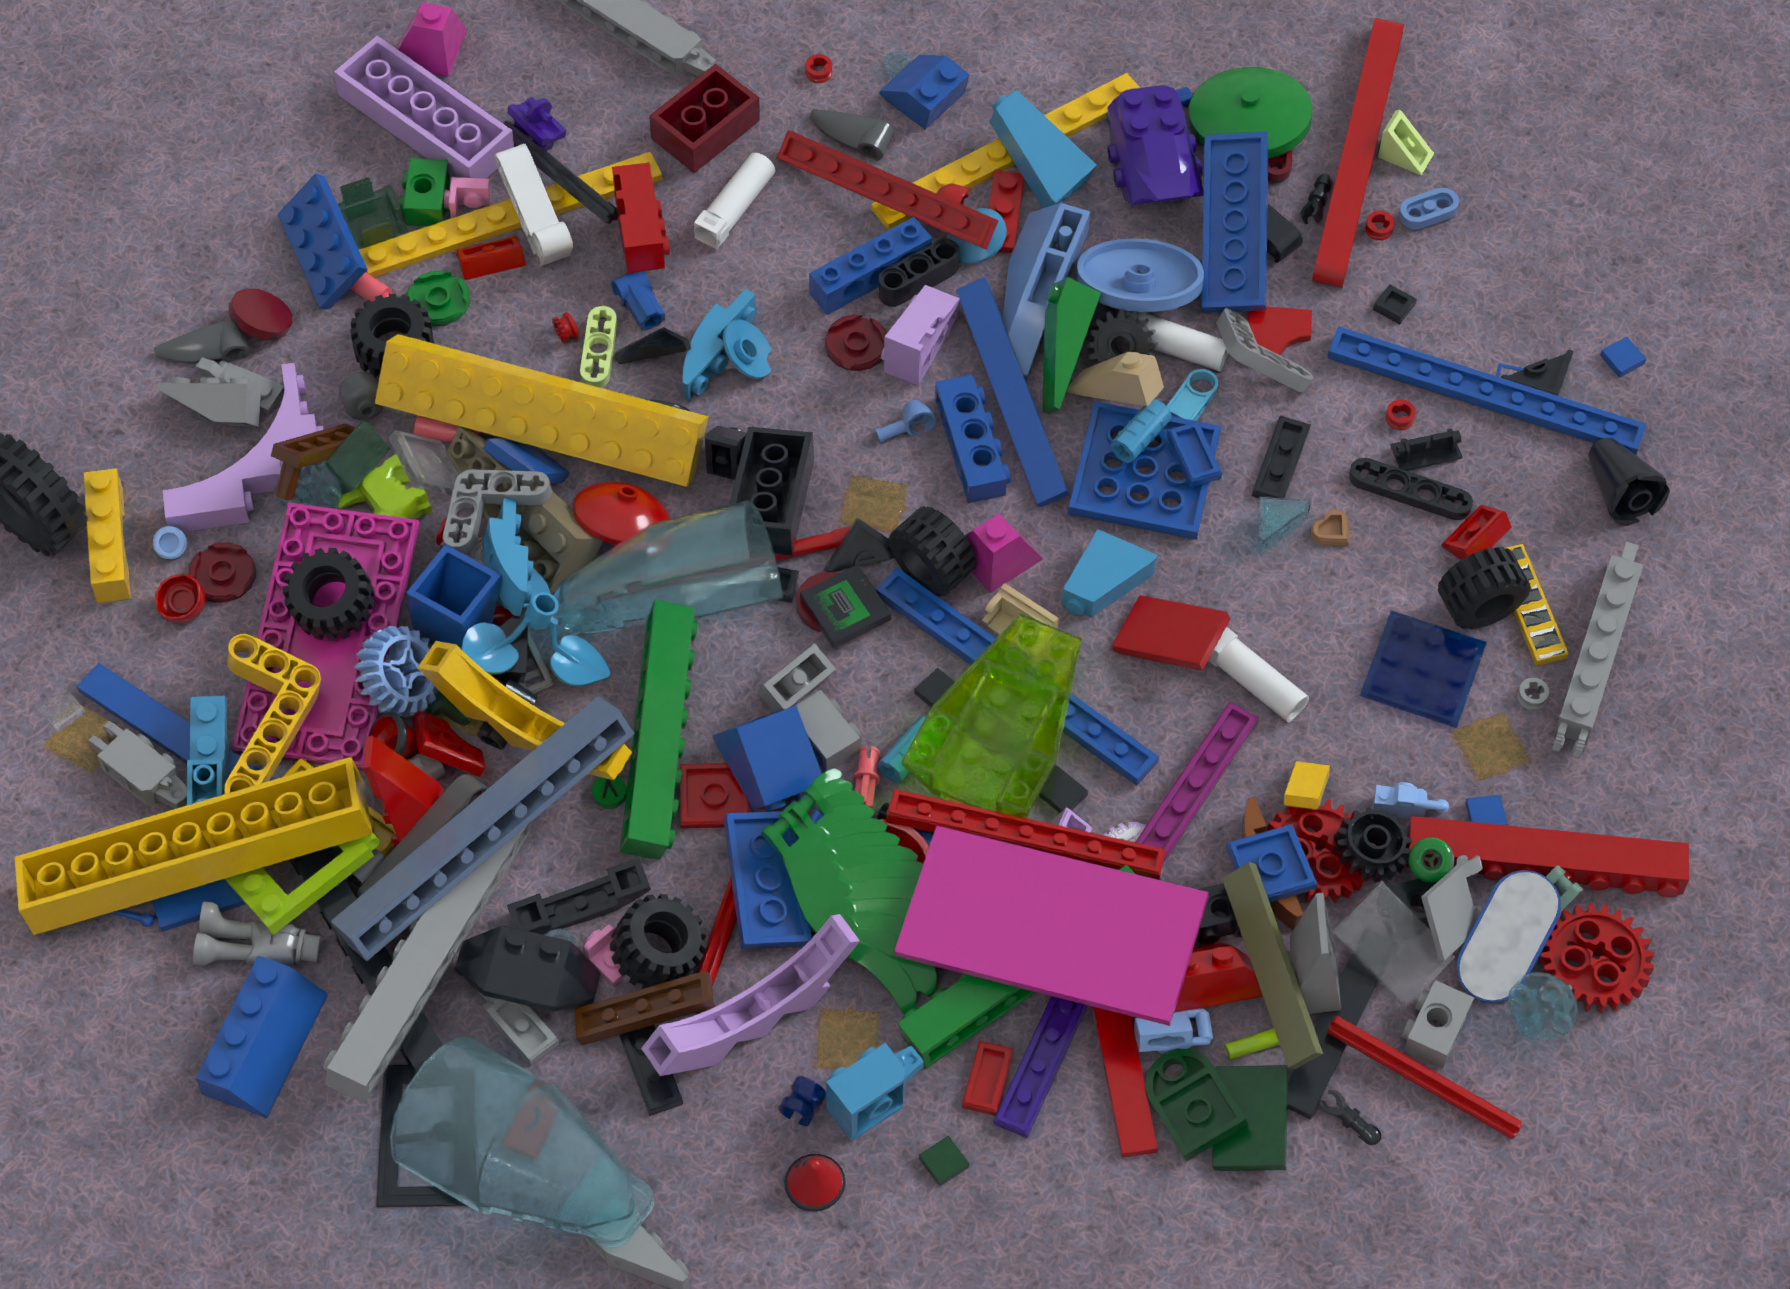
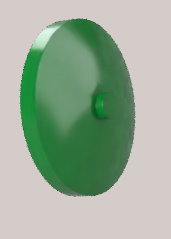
(1252, 102)

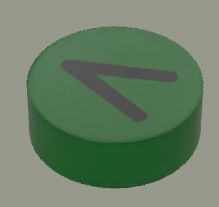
(608, 792)

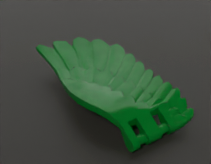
(855, 871)

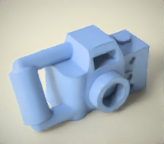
(1405, 801)
(1165, 1038)

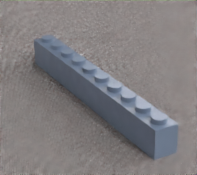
(482, 828)

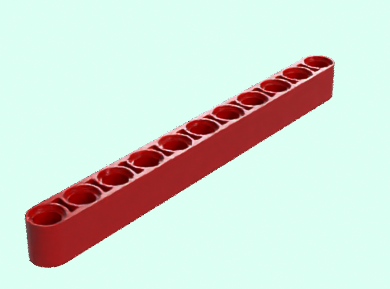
(1358, 153)

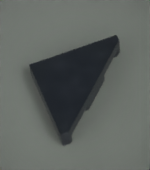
(653, 345)
(1545, 374)
(860, 547)

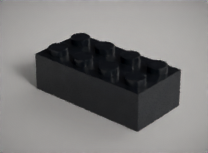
(776, 478)

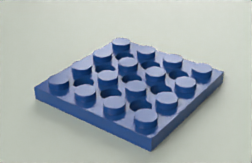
(1125, 479)

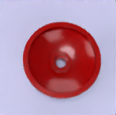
(616, 510)

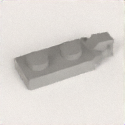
(270, 390)
(521, 1028)

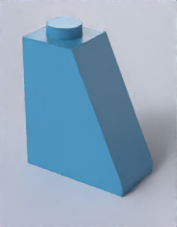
(1106, 574)

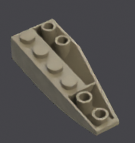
(549, 530)

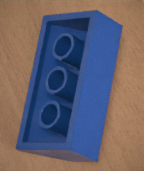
(261, 1037)

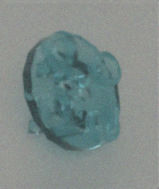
(319, 481)
(1529, 1009)

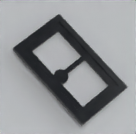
(387, 1191)

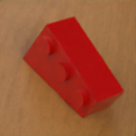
(639, 218)

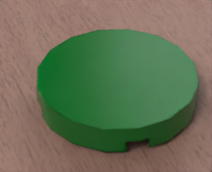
(441, 308)

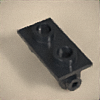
(1427, 450)

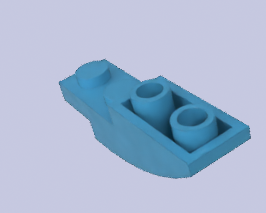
(707, 347)
(509, 558)
(208, 748)

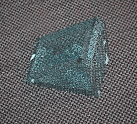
(1278, 519)

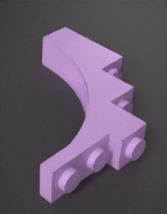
(228, 495)
(791, 988)

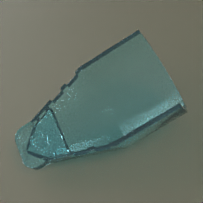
(695, 560)
(513, 1146)

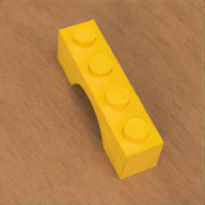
(105, 535)

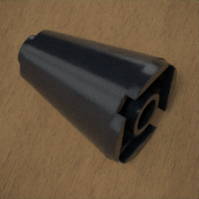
(1626, 482)

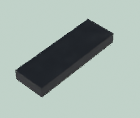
(1281, 458)
(657, 1091)

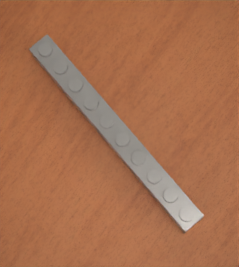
(413, 977)

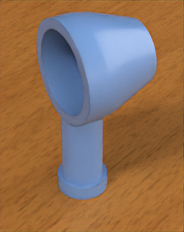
(913, 413)

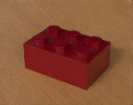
(704, 118)

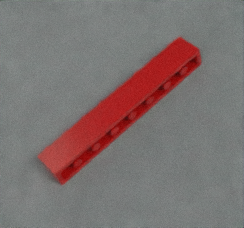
(1585, 857)

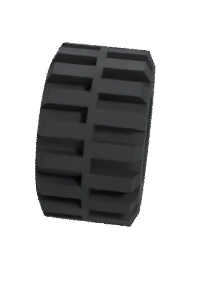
(382, 317)
(932, 550)
(311, 576)
(1484, 588)
(667, 920)

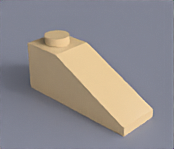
(1124, 378)

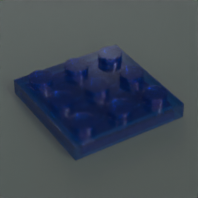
(1423, 669)

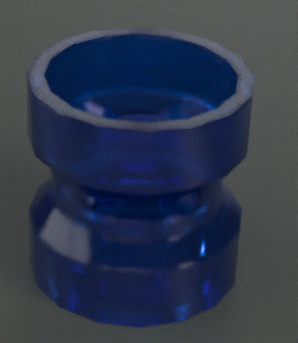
(803, 1098)

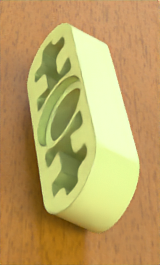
(593, 337)

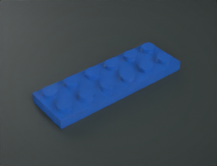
(1235, 222)

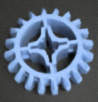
(390, 680)

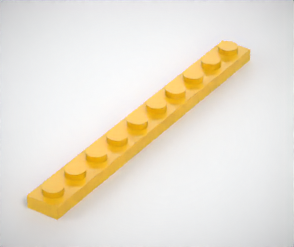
(981, 163)
(483, 223)

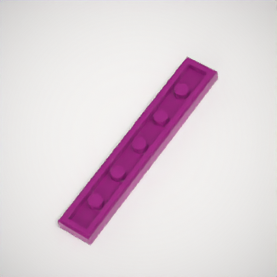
(1198, 779)

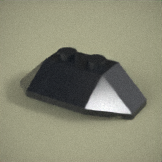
(528, 969)

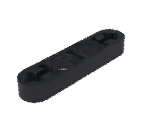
(1412, 484)

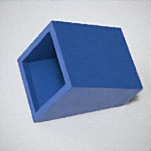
(452, 597)
(770, 758)

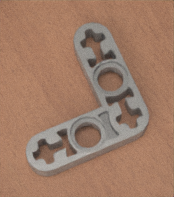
(1244, 348)
(477, 498)

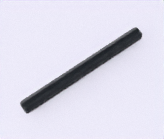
(565, 177)

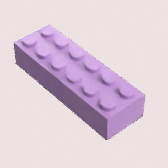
(422, 110)

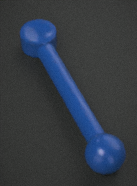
(146, 920)

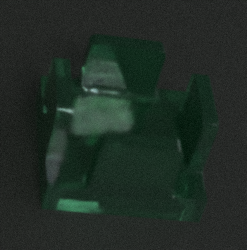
(370, 213)

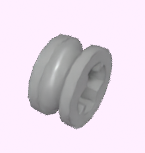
(1526, 701)

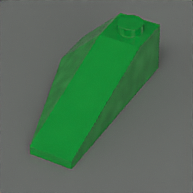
(1066, 326)

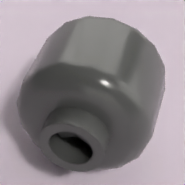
(359, 395)

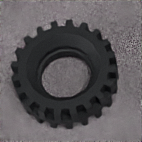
(36, 499)

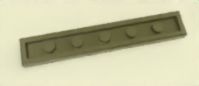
(1272, 966)

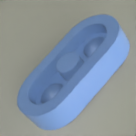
(1426, 208)

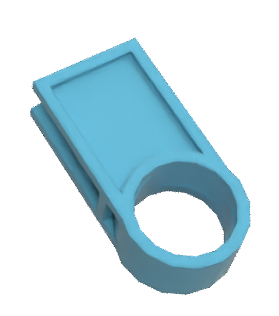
(1191, 403)

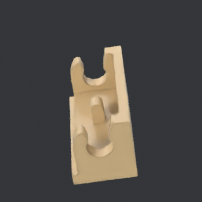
(1008, 605)

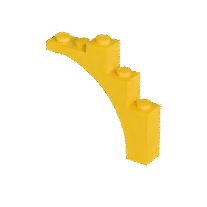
(486, 699)

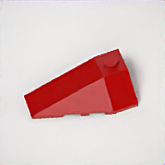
(402, 786)

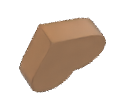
(1332, 529)

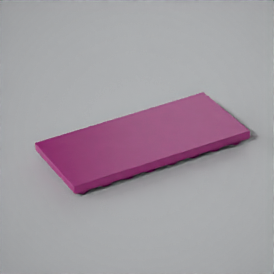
(340, 715)
(1052, 925)

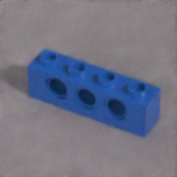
(860, 268)
(960, 396)

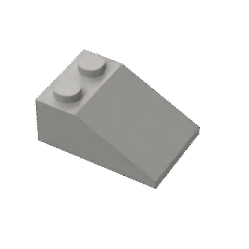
(1315, 958)

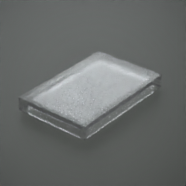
(1391, 943)

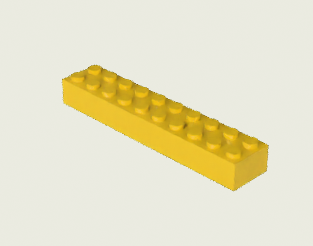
(541, 410)
(192, 846)

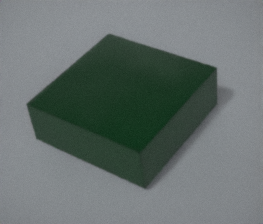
(944, 1161)

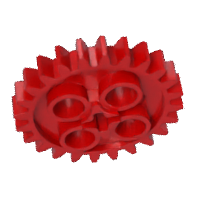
(1325, 824)
(1608, 933)

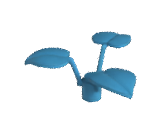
(574, 661)

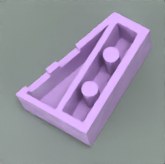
(919, 334)

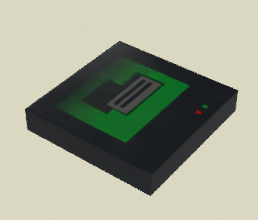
(845, 606)

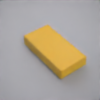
(1306, 785)

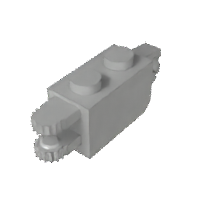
(139, 767)

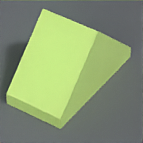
(1404, 145)

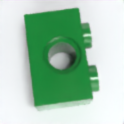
(424, 191)

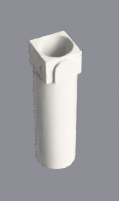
(715, 223)
(1184, 342)
(1258, 676)

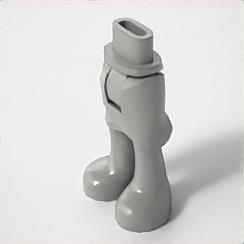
(280, 947)

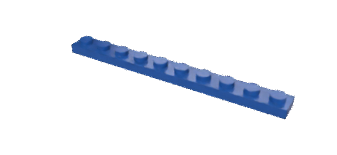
(1483, 389)
(970, 641)

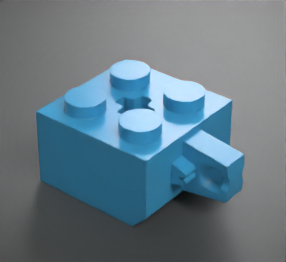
(870, 1088)

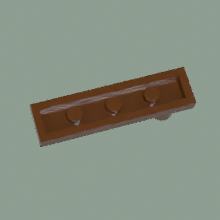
(303, 452)
(644, 1008)

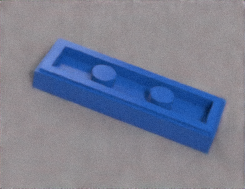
(187, 905)

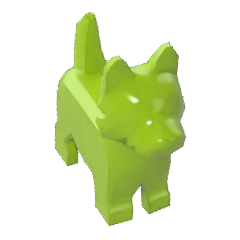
(386, 495)

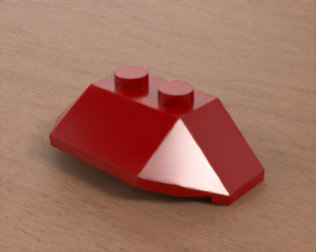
(1217, 976)

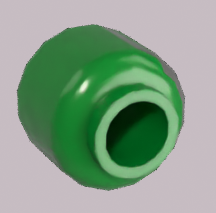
(1440, 850)

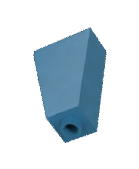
(1040, 151)

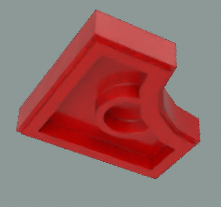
(1280, 327)
(442, 743)

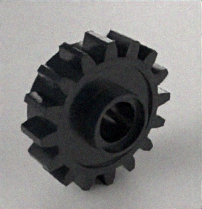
(1122, 325)
(1374, 827)

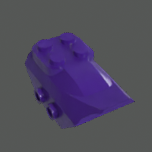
(1152, 147)

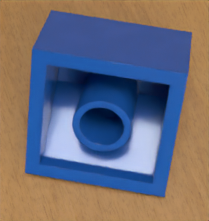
(926, 88)

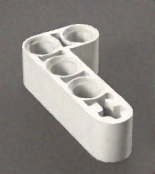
(532, 205)

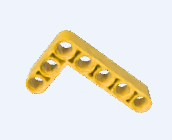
(274, 722)

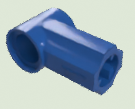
(638, 297)

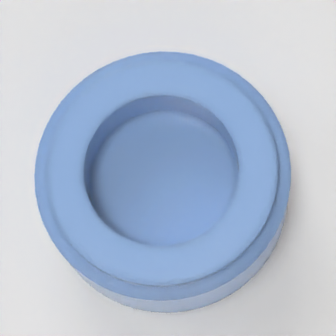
(170, 542)

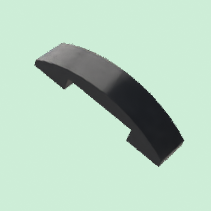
(582, 903)

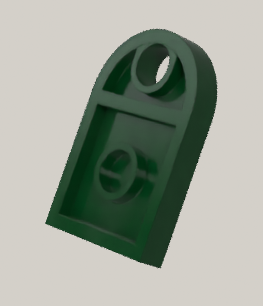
(1193, 1104)

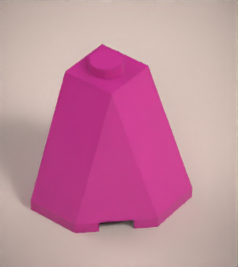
(433, 38)
(1000, 552)

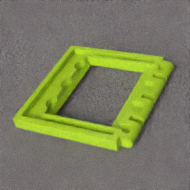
(277, 908)

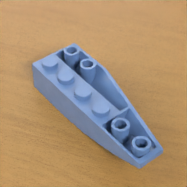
(1041, 257)

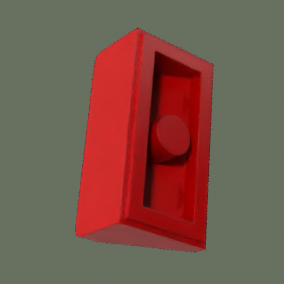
(490, 257)
(1478, 532)

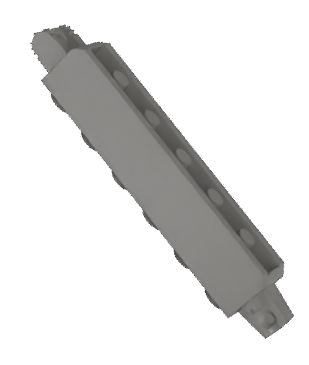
(647, 33)
(1598, 650)

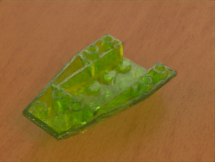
(1000, 721)

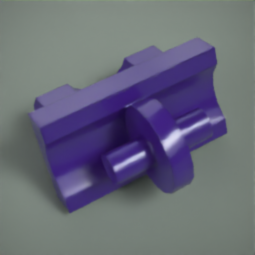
(535, 119)

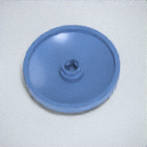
(1141, 274)

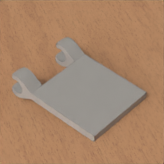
(1451, 907)

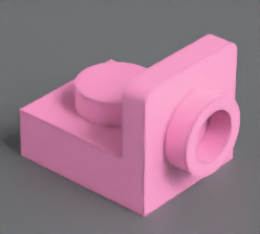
(467, 192)
(599, 954)

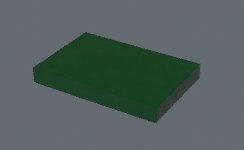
(1263, 1100)

